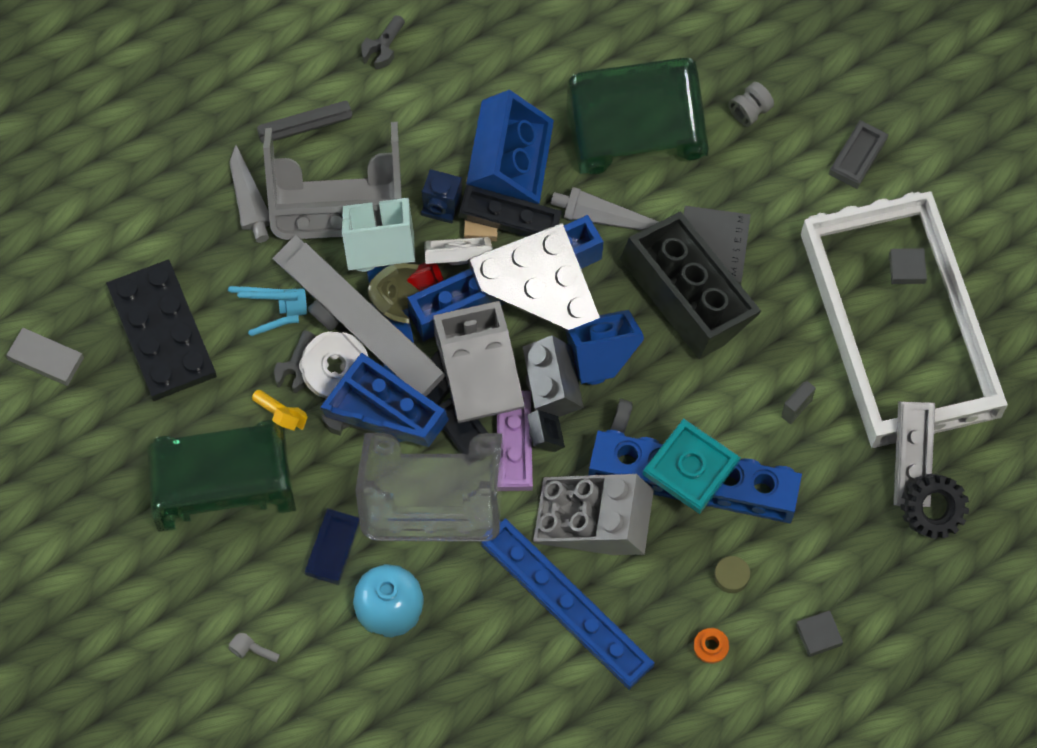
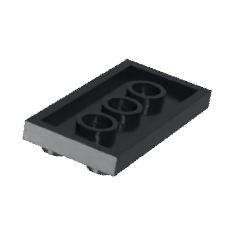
(161, 330)

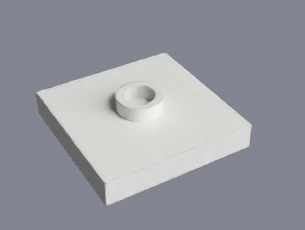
(455, 250)

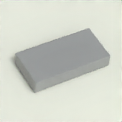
(45, 356)

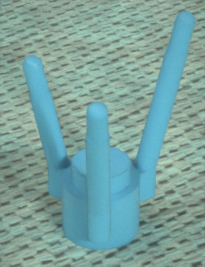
(290, 302)

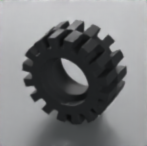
(914, 506)

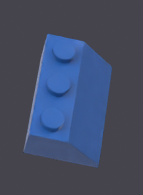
(510, 147)

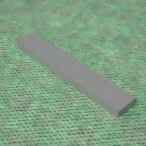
(363, 320)

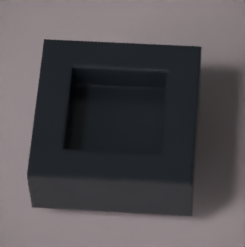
(545, 431)

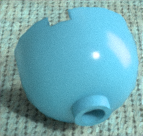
(388, 600)

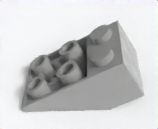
(478, 361)
(595, 513)

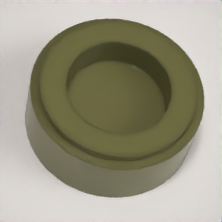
(732, 574)

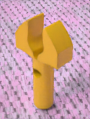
(283, 416)

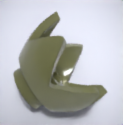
(390, 291)

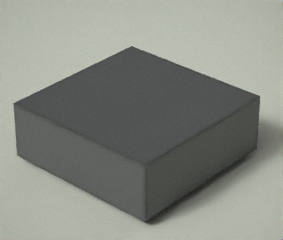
(907, 266)
(798, 402)
(819, 633)

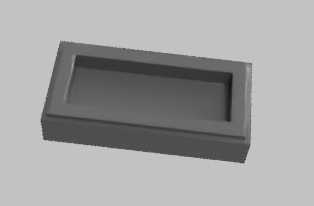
(858, 154)

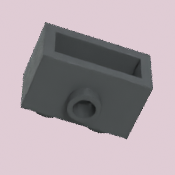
(552, 376)

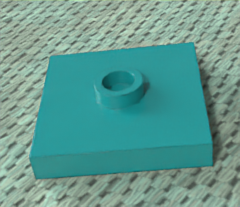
(691, 466)

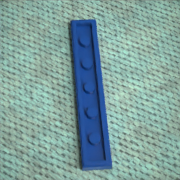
(568, 605)

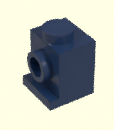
(441, 196)

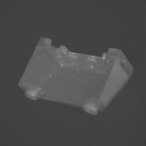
(430, 493)

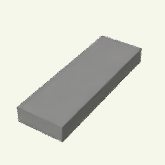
(913, 446)

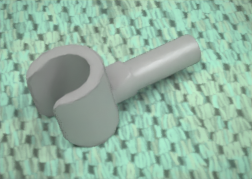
(243, 643)

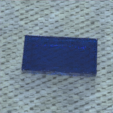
(332, 546)

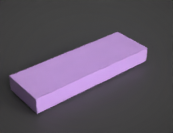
(517, 447)

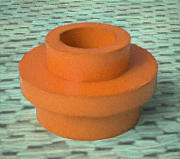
(707, 655)

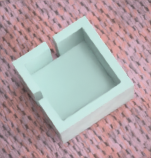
(380, 245)

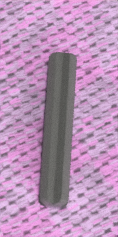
(307, 121)

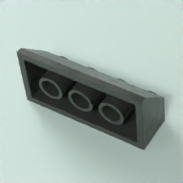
(689, 284)

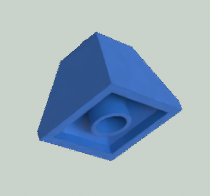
(604, 345)

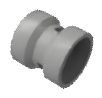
(750, 104)

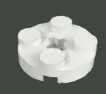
(315, 355)

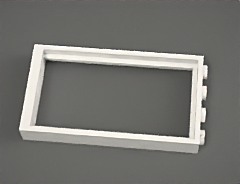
(851, 217)

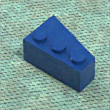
(384, 404)

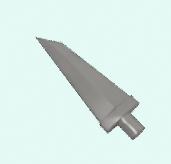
(251, 206)
(599, 210)

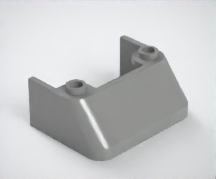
(316, 207)

